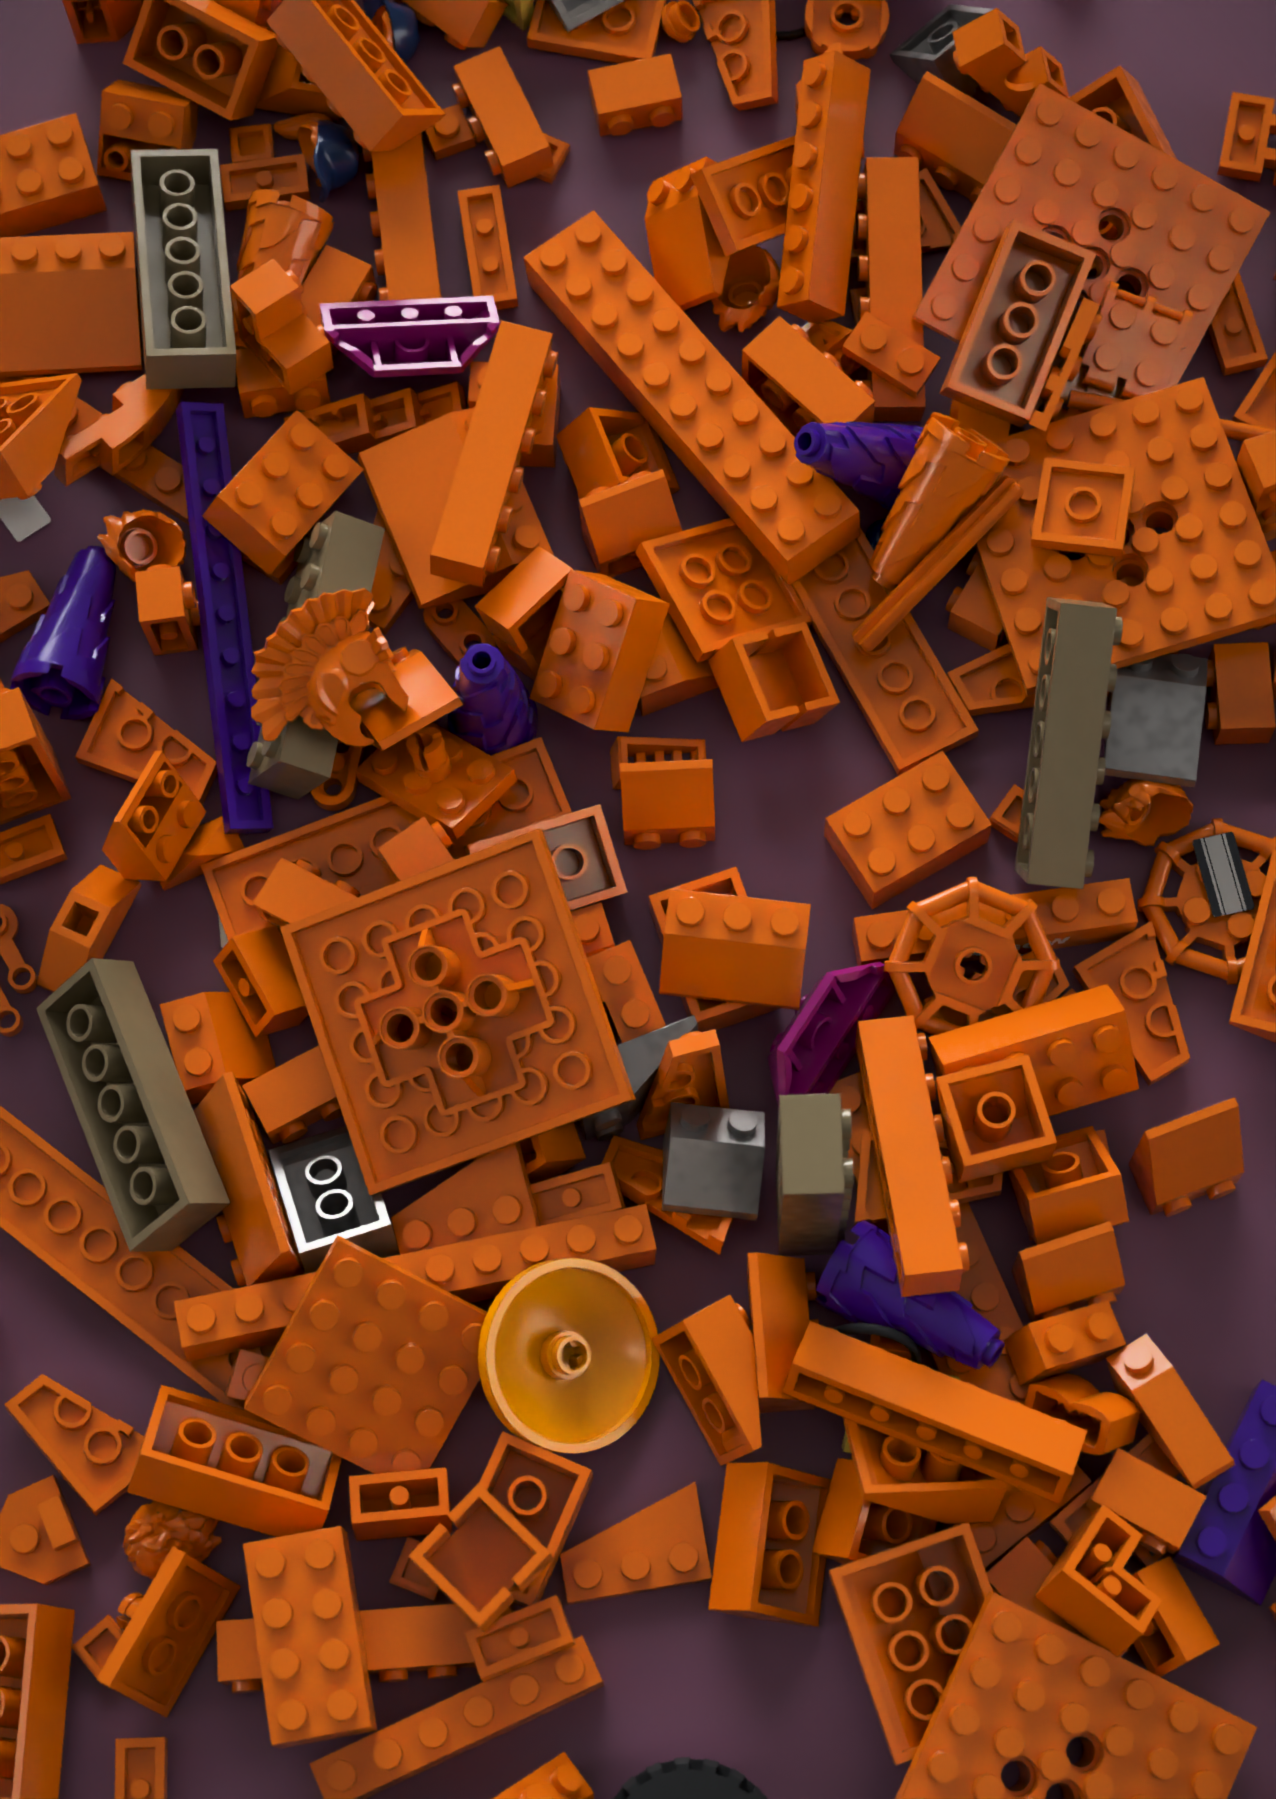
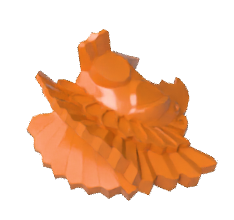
(321, 663)

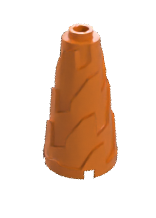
(283, 232)
(935, 494)

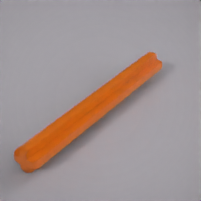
(937, 563)

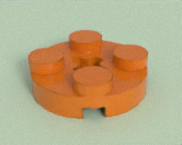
(857, 39)

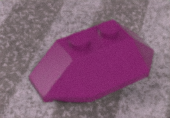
(411, 334)
(823, 1031)

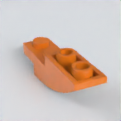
(120, 436)

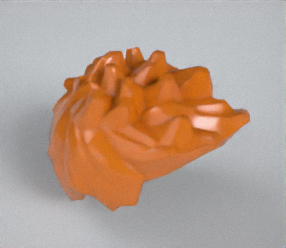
(748, 289)
(143, 541)
(1145, 811)
(160, 1527)

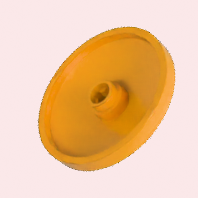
(568, 1355)

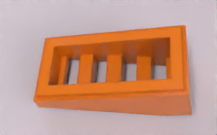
(657, 747)

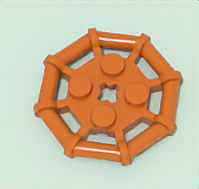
(1194, 907)
(962, 939)

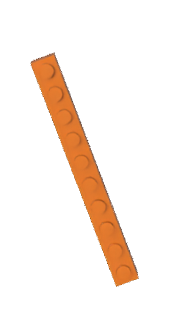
(468, 1269)

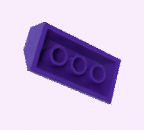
(1228, 1535)

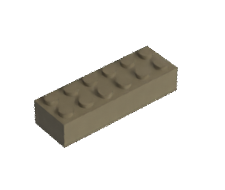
(182, 269)
(330, 558)
(1067, 742)
(132, 1106)
(812, 1173)

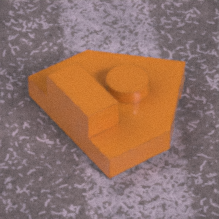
(40, 1534)

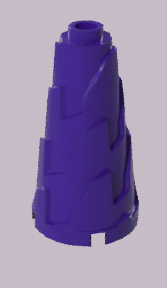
(860, 455)
(70, 642)
(494, 702)
(865, 1287)

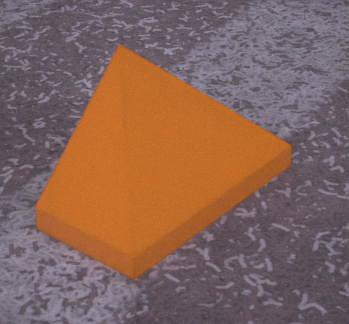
(205, 845)

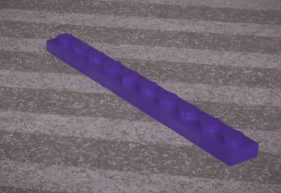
(222, 618)

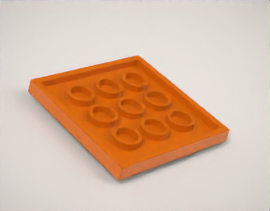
(372, 1363)

